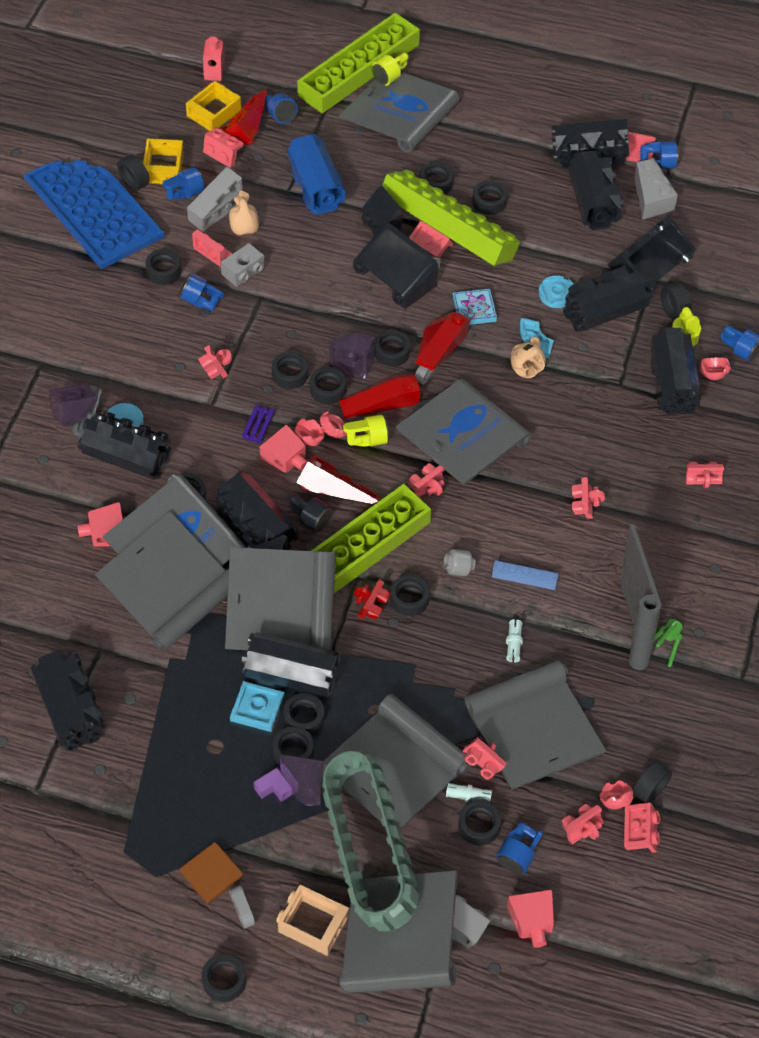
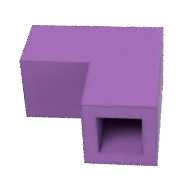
(274, 783)

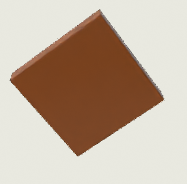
(211, 873)

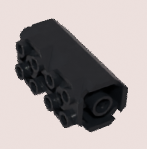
(605, 136)
(594, 189)
(603, 301)
(675, 371)
(125, 445)
(253, 512)
(290, 664)
(68, 699)

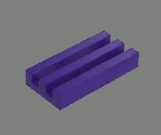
(262, 412)

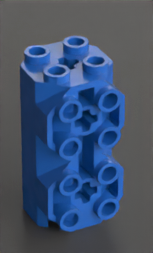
(315, 174)

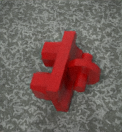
(377, 593)

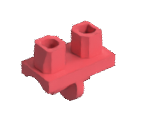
(213, 363)
(704, 474)
(430, 484)
(588, 497)
(485, 757)
(585, 825)

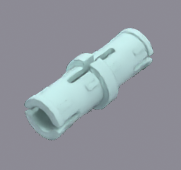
(514, 640)
(468, 793)

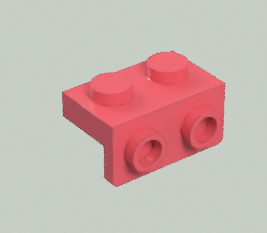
(222, 146)

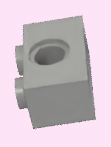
(242, 264)

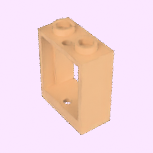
(340, 914)

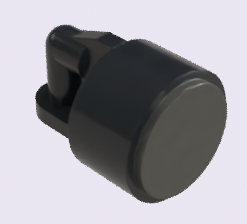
(312, 514)

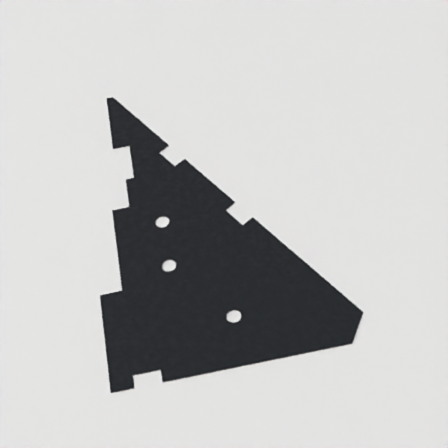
(204, 798)

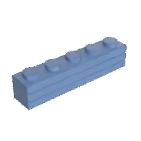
(525, 575)

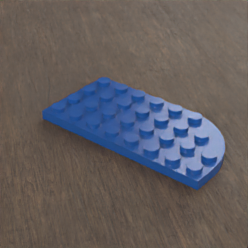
(94, 210)

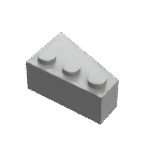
(654, 189)
(215, 200)
(468, 923)

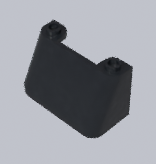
(656, 252)
(399, 264)

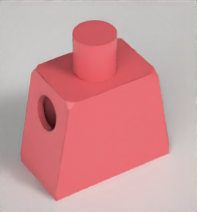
(213, 51)
(284, 450)
(101, 522)
(532, 915)

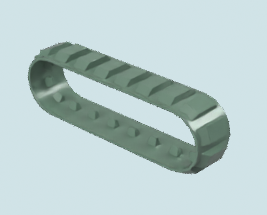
(333, 778)

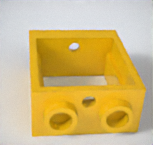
(197, 112)
(158, 174)

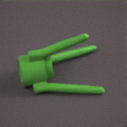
(670, 632)

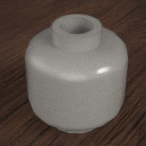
(459, 562)

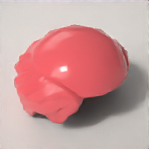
(714, 368)
(332, 425)
(309, 432)
(616, 795)

